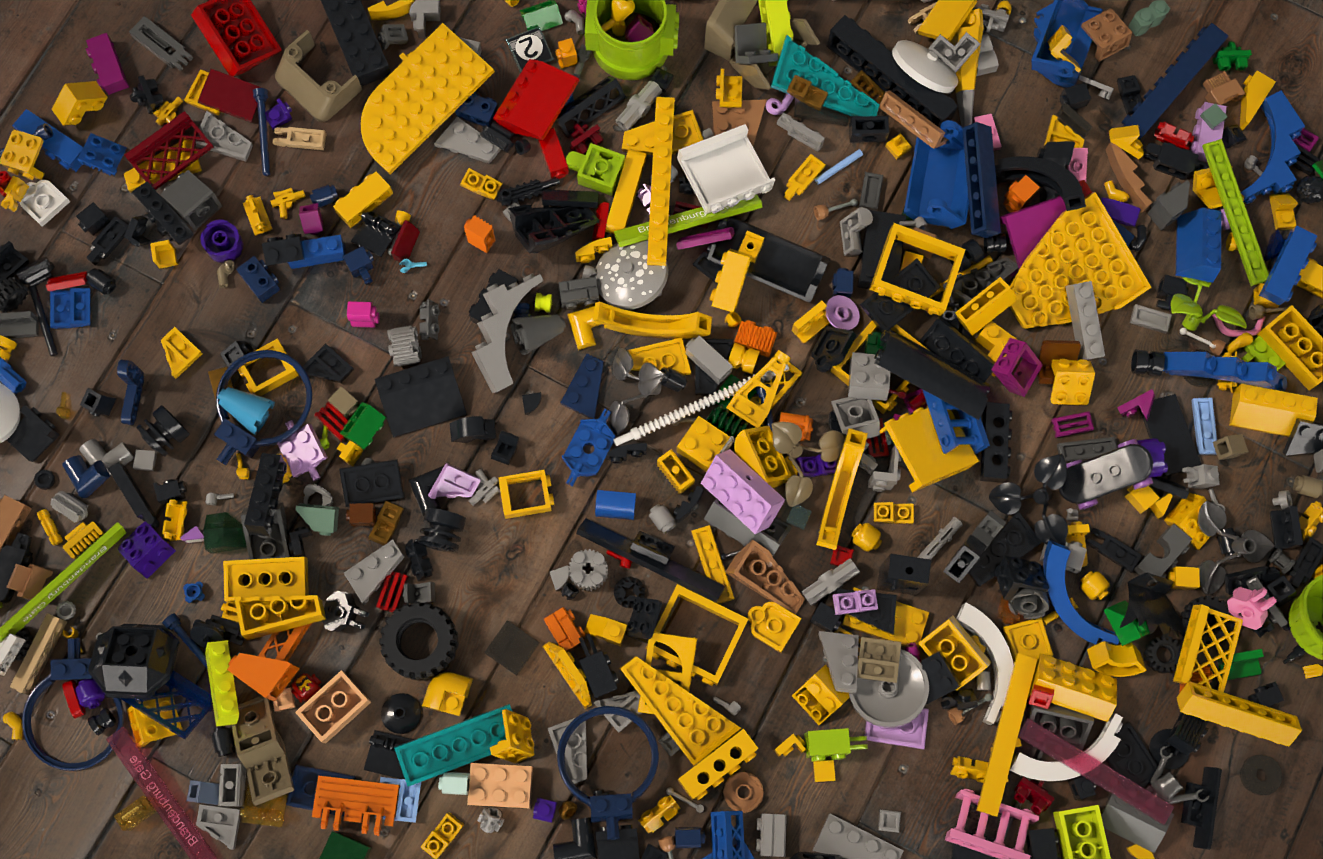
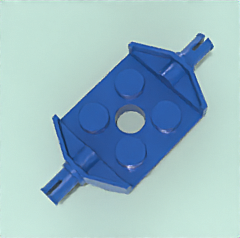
(588, 432)

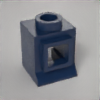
(842, 283)

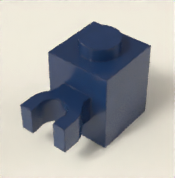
(360, 263)

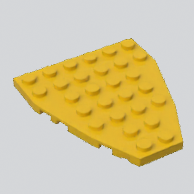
(1076, 250)

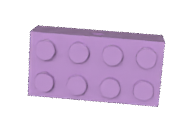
(742, 491)

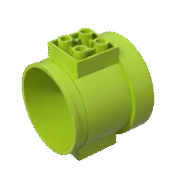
(632, 59)

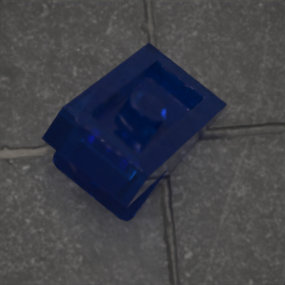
(1274, 245)

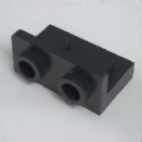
(1286, 528)
(652, 547)

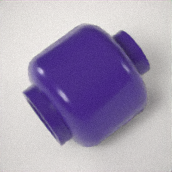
(89, 693)

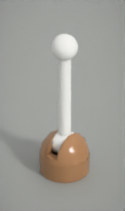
(1215, 346)

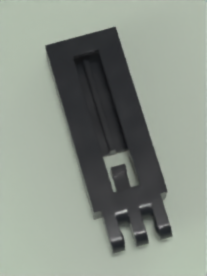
(133, 494)

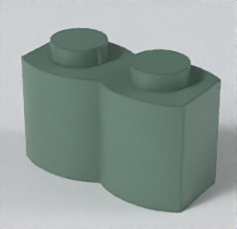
(1149, 17)

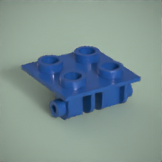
(101, 154)

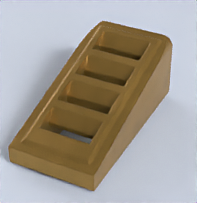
(871, 85)

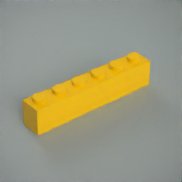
(1238, 714)

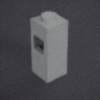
(708, 359)

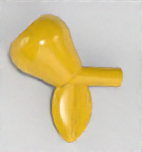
(620, 11)

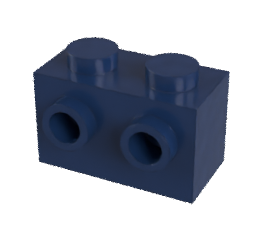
(478, 110)
(258, 279)

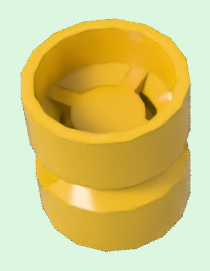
(743, 358)

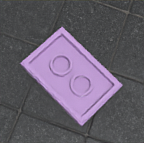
(908, 735)

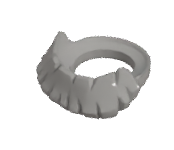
(312, 488)

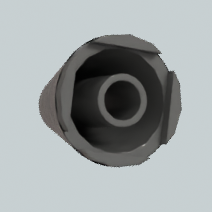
(535, 331)
(1029, 603)

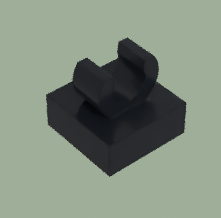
(662, 78)

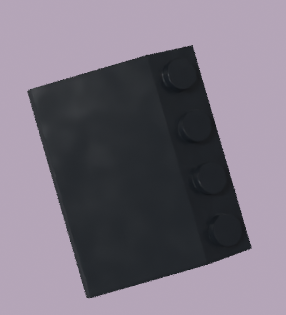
(420, 396)

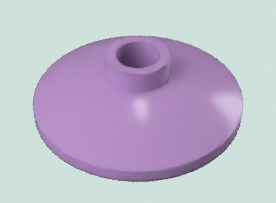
(846, 309)

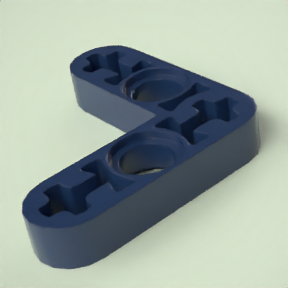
(134, 378)

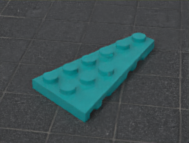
(841, 93)

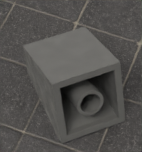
(191, 199)

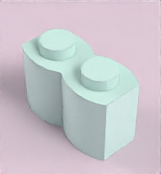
(454, 783)

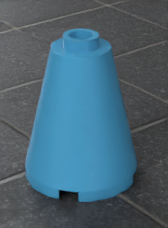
(246, 408)

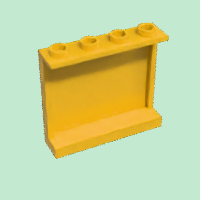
(921, 449)

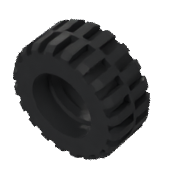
(396, 626)

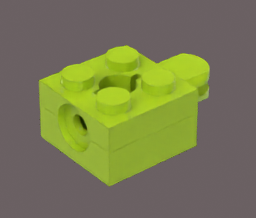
(598, 168)
(831, 743)

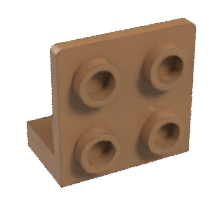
(1108, 33)

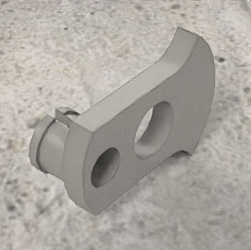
(1105, 92)

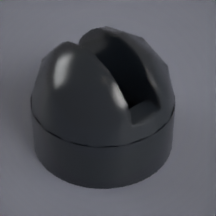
(522, 146)
(570, 591)

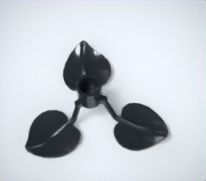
(1053, 474)

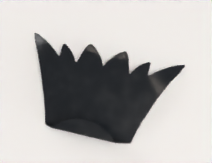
(1153, 605)

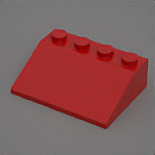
(236, 34)
(535, 99)

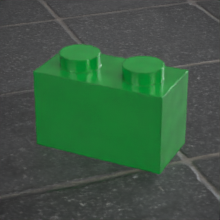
(363, 425)

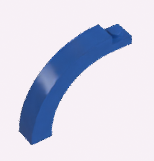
(1054, 571)

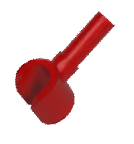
(625, 563)

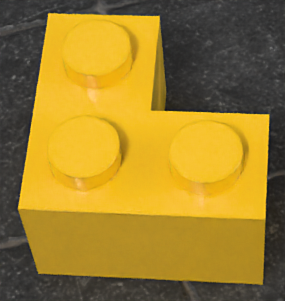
(76, 100)
(994, 340)

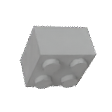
(867, 378)

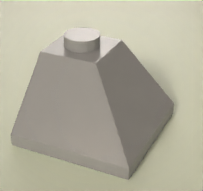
(857, 415)

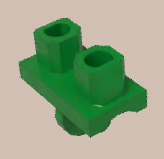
(1230, 55)

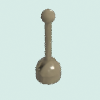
(1258, 311)

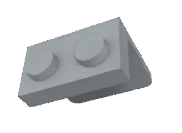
(885, 481)

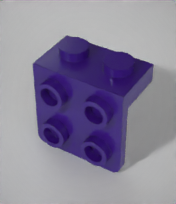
(145, 550)

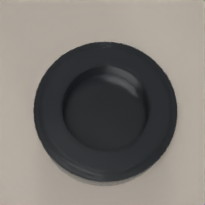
(44, 479)

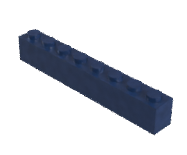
(1177, 79)

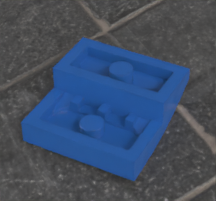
(70, 308)

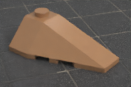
(762, 574)

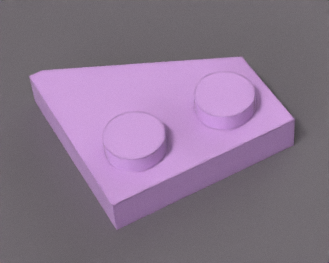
(454, 483)

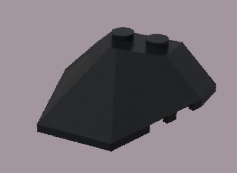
(549, 226)

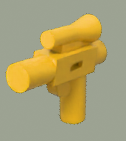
(167, 111)
(285, 200)

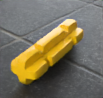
(49, 527)

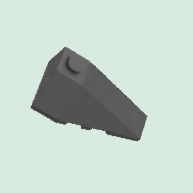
(971, 284)

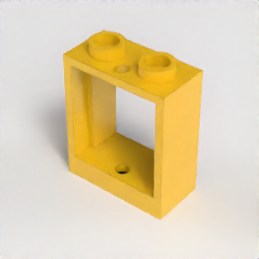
(276, 381)
(520, 478)

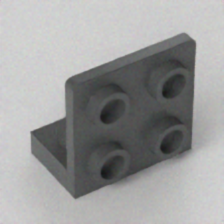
(752, 44)

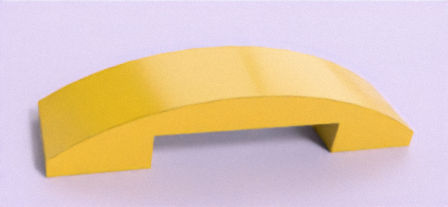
(382, 12)

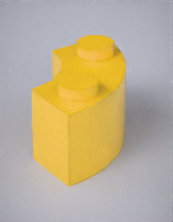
(1116, 659)

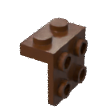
(1055, 350)

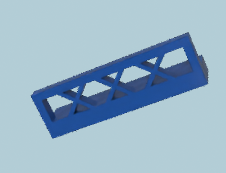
(723, 834)

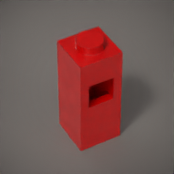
(553, 155)

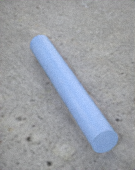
(839, 166)

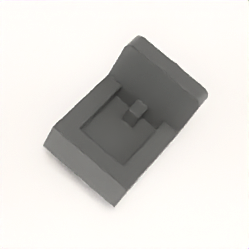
(419, 592)

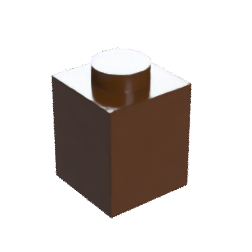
(361, 514)

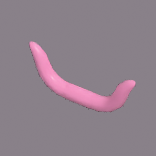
(1236, 333)

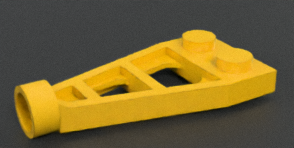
(750, 411)

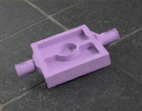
(303, 451)

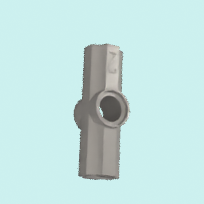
(638, 105)
(830, 582)

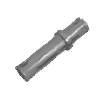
(953, 526)

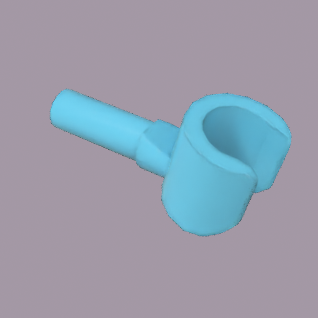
(409, 264)

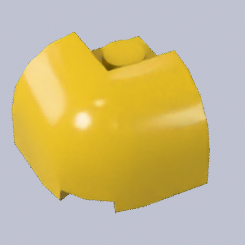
(447, 693)

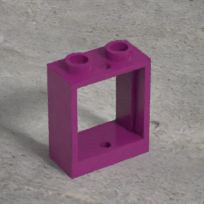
(1025, 373)

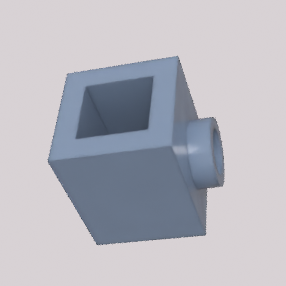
(203, 792)

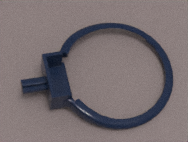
(236, 437)
(64, 669)
(609, 807)

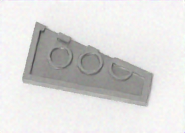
(852, 842)

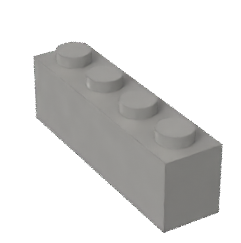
(1085, 320)

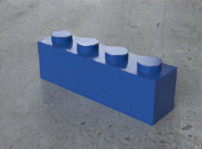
(56, 147)
(1288, 266)

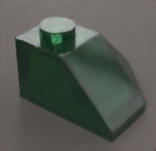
(223, 533)

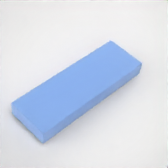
(1204, 425)

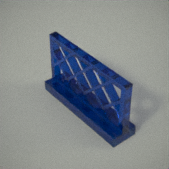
(181, 687)

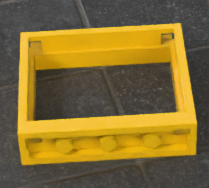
(926, 243)
(857, 344)
(712, 607)

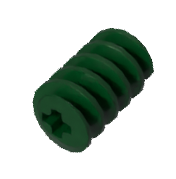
(725, 422)

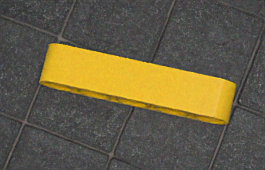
(626, 191)

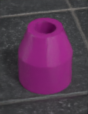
(913, 649)

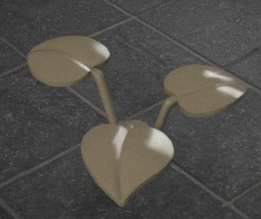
(786, 439)

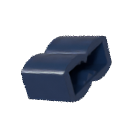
(689, 837)

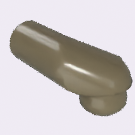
(223, 273)

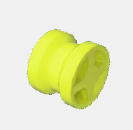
(543, 302)

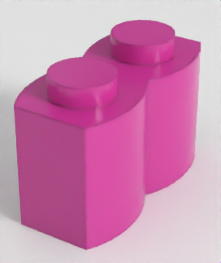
(362, 314)

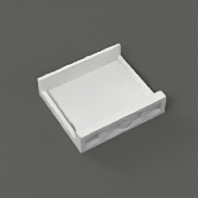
(724, 170)

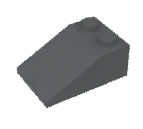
(271, 546)

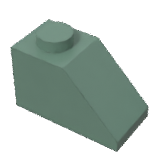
(319, 517)

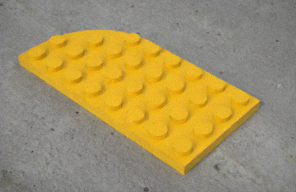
(420, 96)

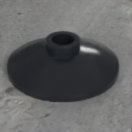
(408, 720)

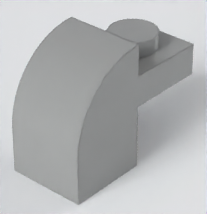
(424, 11)

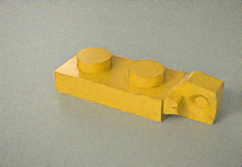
(803, 176)

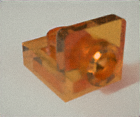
(1005, 614)

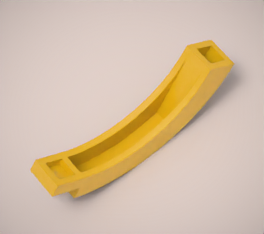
(650, 325)
(841, 488)

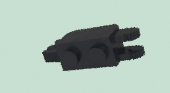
(1173, 160)
(12, 555)

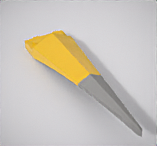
(967, 73)

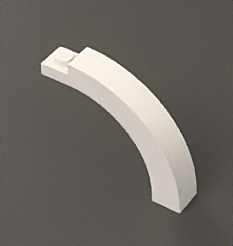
(998, 651)
(1057, 771)

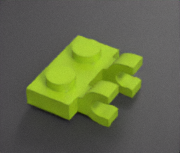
(1262, 352)

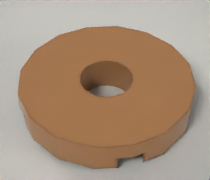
(731, 792)

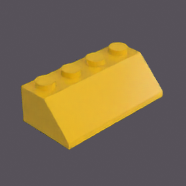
(1269, 409)

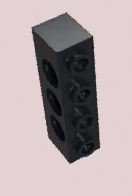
(989, 471)

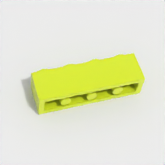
(777, 21)
(221, 683)

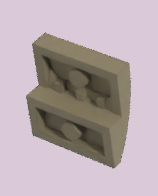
(879, 659)

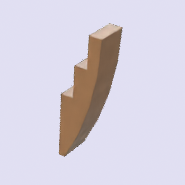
(1129, 181)

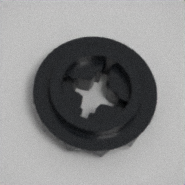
(628, 582)

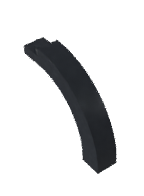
(1043, 172)

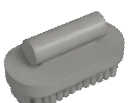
(69, 506)

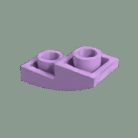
(855, 602)

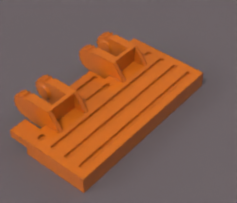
(355, 799)

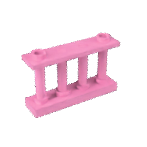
(977, 841)

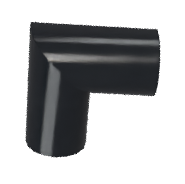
(421, 487)
(583, 842)

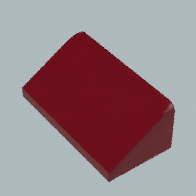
(405, 241)

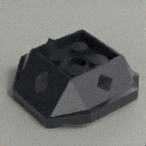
(136, 675)

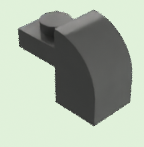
(988, 528)

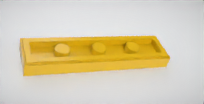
(712, 561)

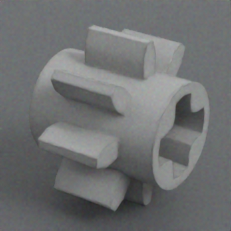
(490, 820)

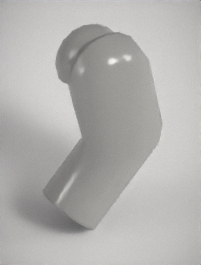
(573, 16)

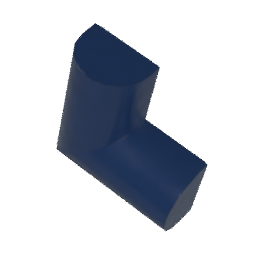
(85, 479)

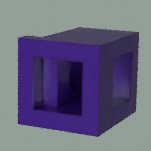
(544, 810)

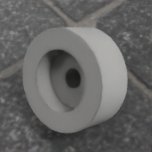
(1284, 499)

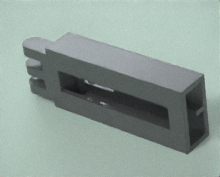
(158, 42)

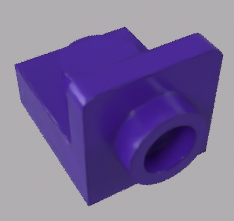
(278, 114)

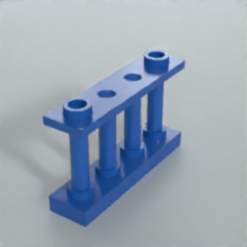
(973, 428)

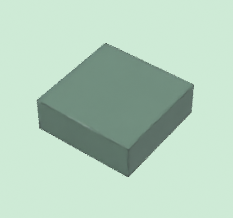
(1213, 116)

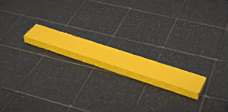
(1006, 735)

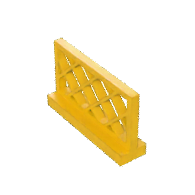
(1193, 641)

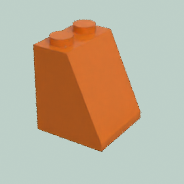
(263, 674)

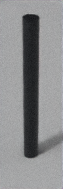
(43, 321)

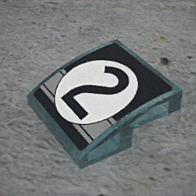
(528, 46)

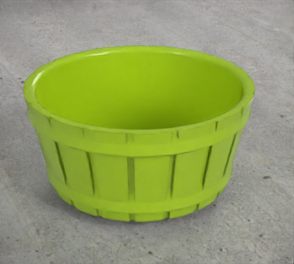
(1305, 615)

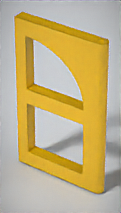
(685, 649)

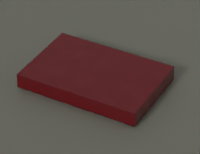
(229, 95)

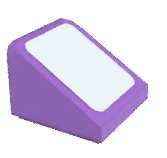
(193, 535)

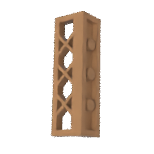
(912, 120)

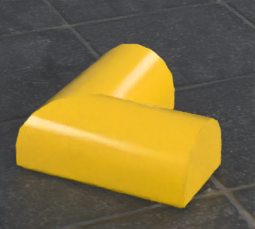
(581, 325)

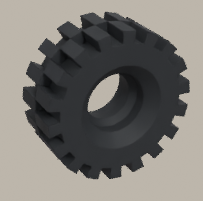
(1214, 604)

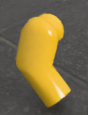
(1241, 341)

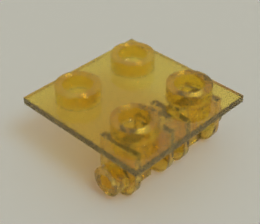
(268, 813)

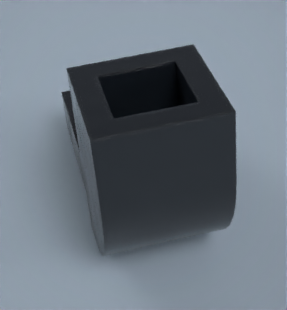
(472, 428)

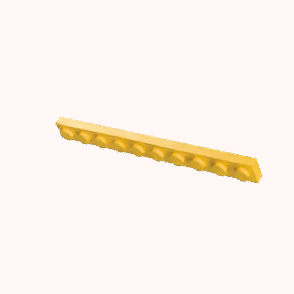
(661, 181)

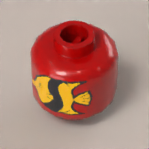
(305, 687)

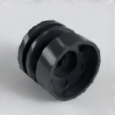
(162, 431)
(443, 525)

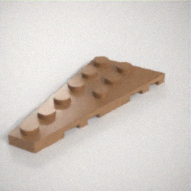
(731, 117)

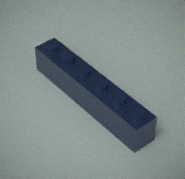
(981, 180)

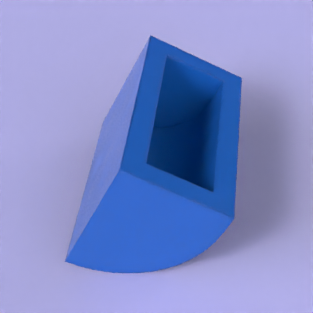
(615, 504)

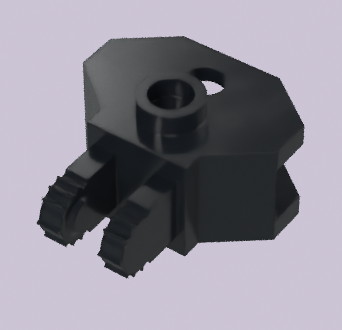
(342, 612)

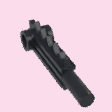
(534, 188)

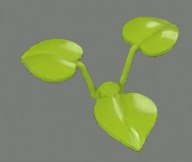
(1184, 304)

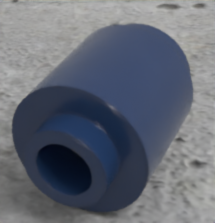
(324, 195)

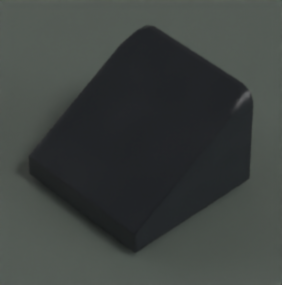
(1232, 136)

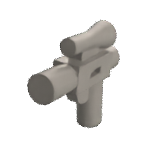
(486, 488)

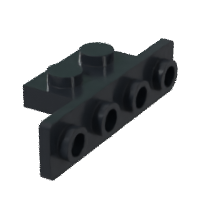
(162, 214)
(1203, 813)

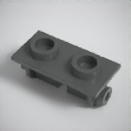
(429, 311)

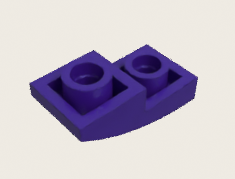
(1121, 211)
(816, 466)

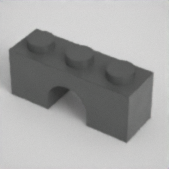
(1173, 542)

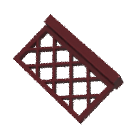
(160, 141)

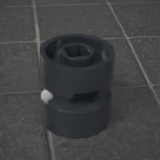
(972, 255)
(1147, 362)

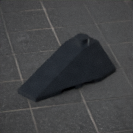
(1059, 153)

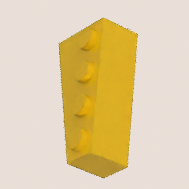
(275, 614)

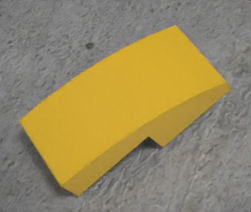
(480, 184)
(587, 252)
(893, 513)
(442, 835)

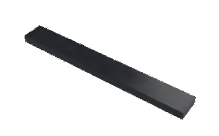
(671, 570)

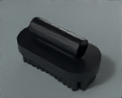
(498, 136)
(36, 272)

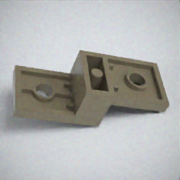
(262, 751)

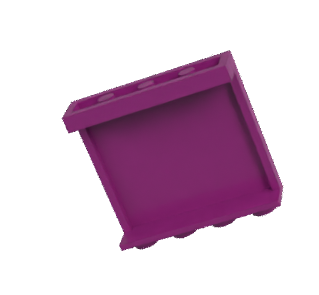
(1030, 224)

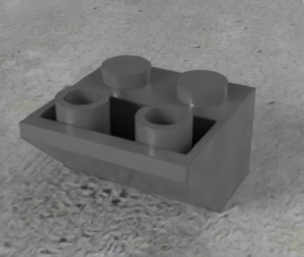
(1170, 205)

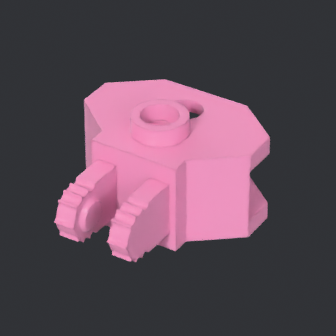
(1251, 606)

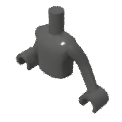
(1169, 786)

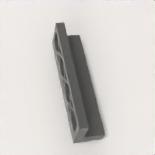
(19, 324)

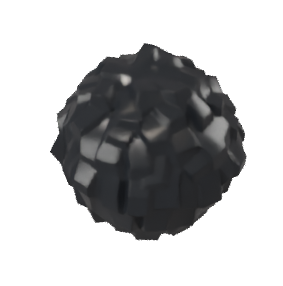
(1310, 189)

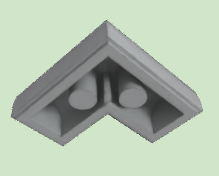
(955, 55)
(851, 228)
(94, 452)

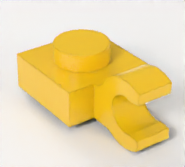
(15, 192)

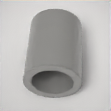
(983, 681)

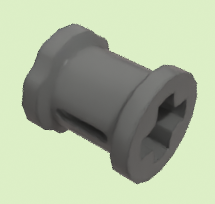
(1281, 561)

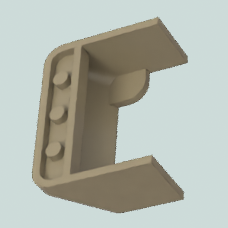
(721, 25)
(757, 73)
(318, 101)

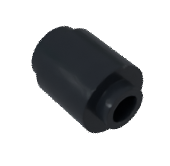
(101, 281)
(673, 379)
(1226, 543)
(223, 741)

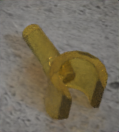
(63, 412)

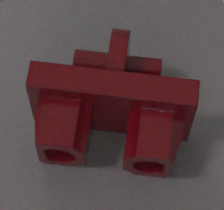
(592, 134)
(1034, 793)

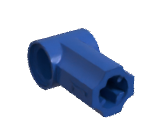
(10, 378)

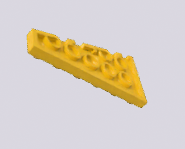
(685, 717)

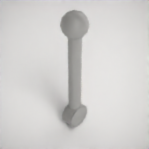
(699, 808)

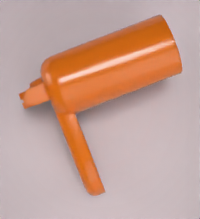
(802, 421)

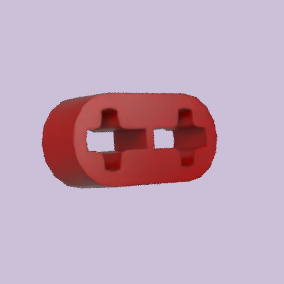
(69, 691)

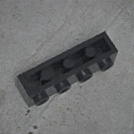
(265, 494)

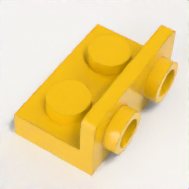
(730, 90)
(811, 323)

